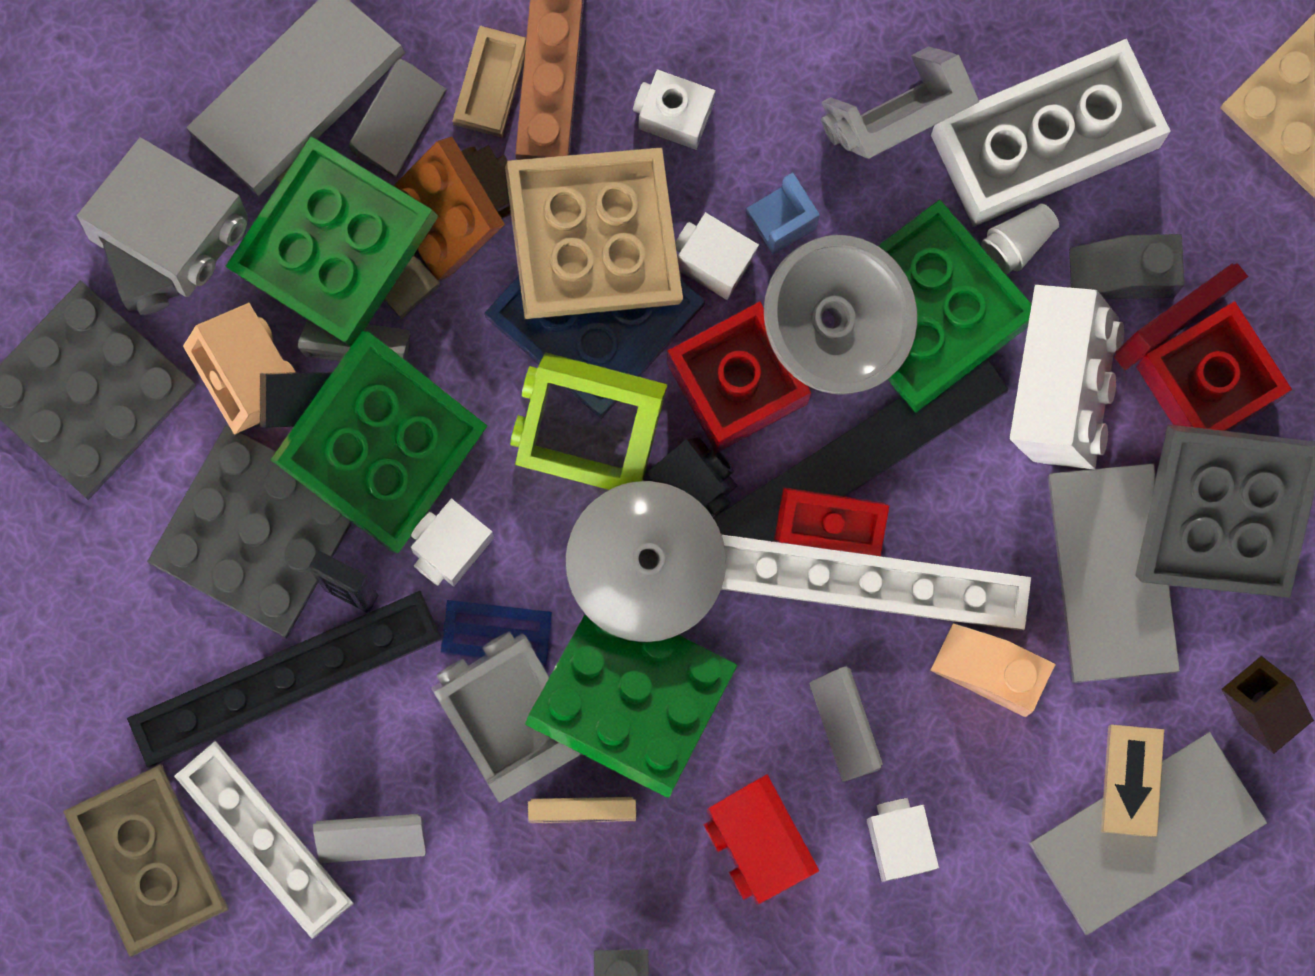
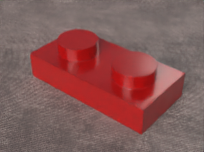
(831, 522)

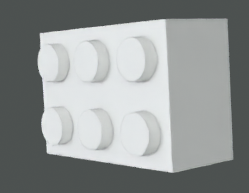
(1066, 377)

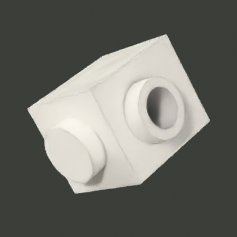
(674, 108)
(714, 254)
(449, 543)
(901, 840)

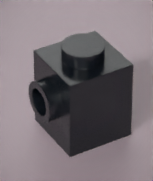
(698, 473)

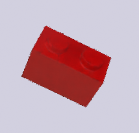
(760, 841)

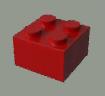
(1214, 373)
(735, 378)

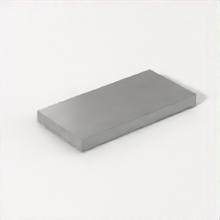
(295, 91)
(1110, 616)
(1199, 816)

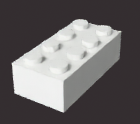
(1050, 132)

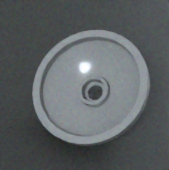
(870, 310)
(606, 567)

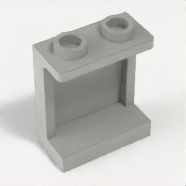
(940, 96)
(165, 215)
(490, 709)

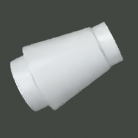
(1020, 237)

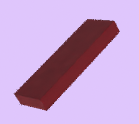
(1180, 315)

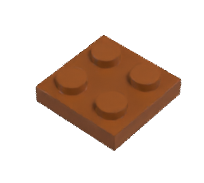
(454, 193)

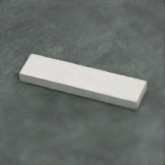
(264, 839)

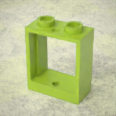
(597, 381)

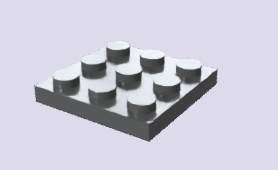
(87, 389)
(1228, 511)
(249, 534)

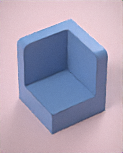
(784, 215)

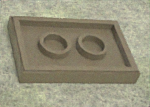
(146, 860)

